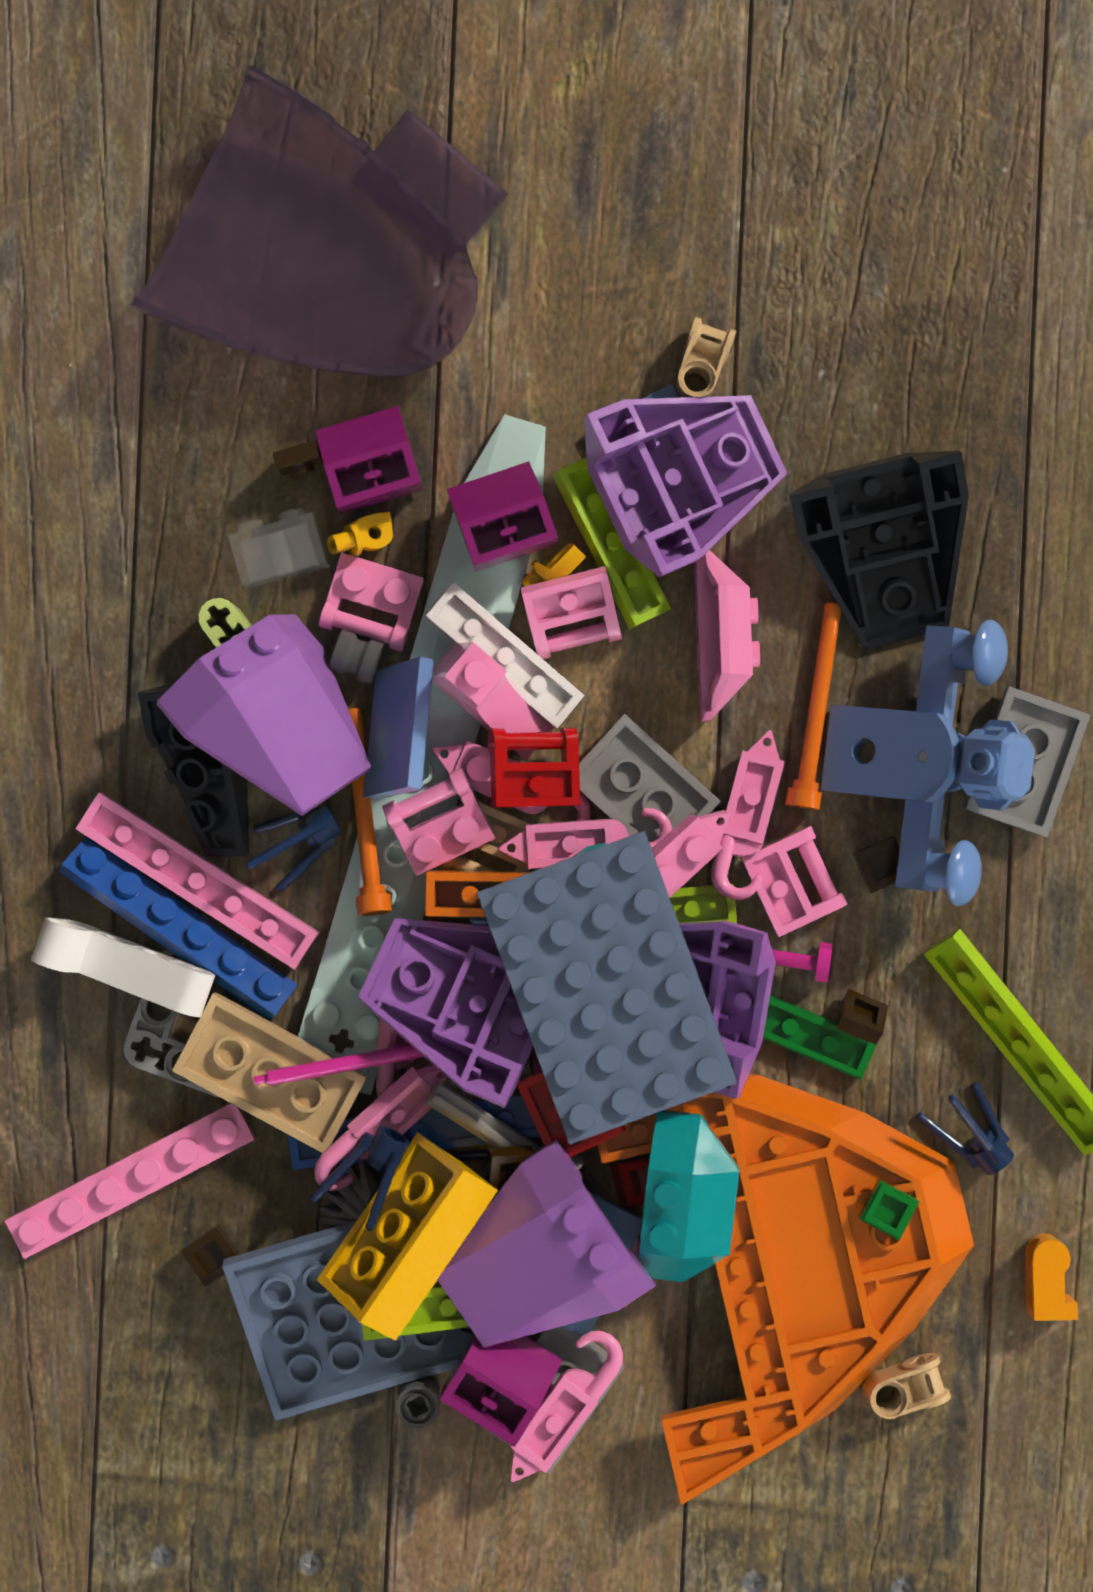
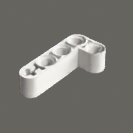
(123, 964)

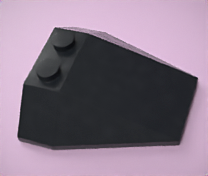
(887, 541)

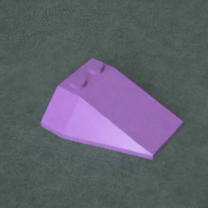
(679, 472)
(271, 713)
(737, 980)
(452, 1003)
(541, 1256)

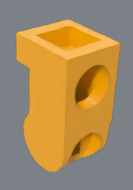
(1045, 1280)

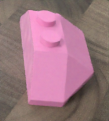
(722, 634)

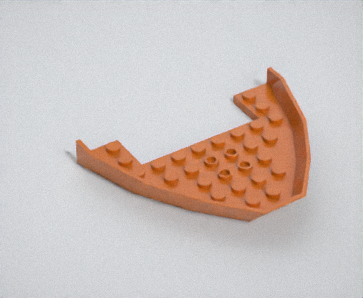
(806, 1281)

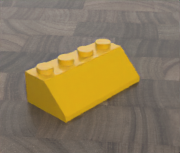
(422, 1224)

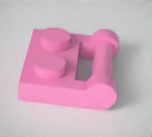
(376, 588)
(570, 601)
(445, 834)
(781, 888)

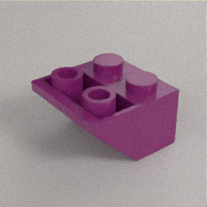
(368, 460)
(503, 516)
(501, 1385)

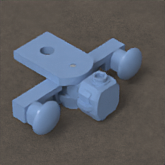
(924, 757)

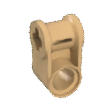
(705, 356)
(909, 1385)

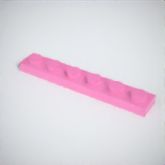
(197, 880)
(130, 1179)

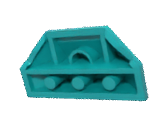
(687, 1198)

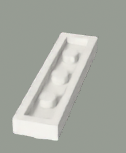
(530, 676)

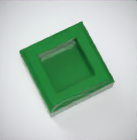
(888, 1209)

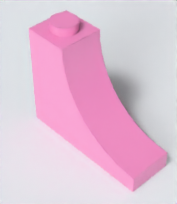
(484, 692)

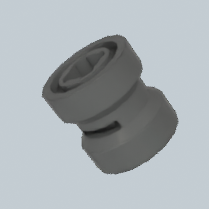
(356, 656)
(420, 1393)

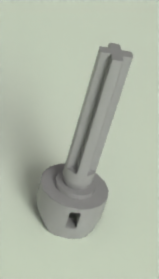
(480, 1121)

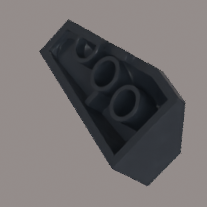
(212, 791)

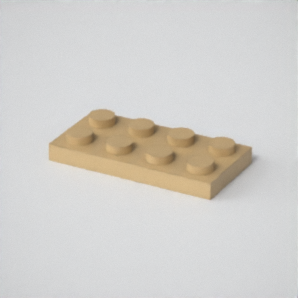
(236, 1045)

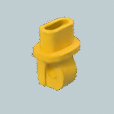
(356, 535)
(559, 566)

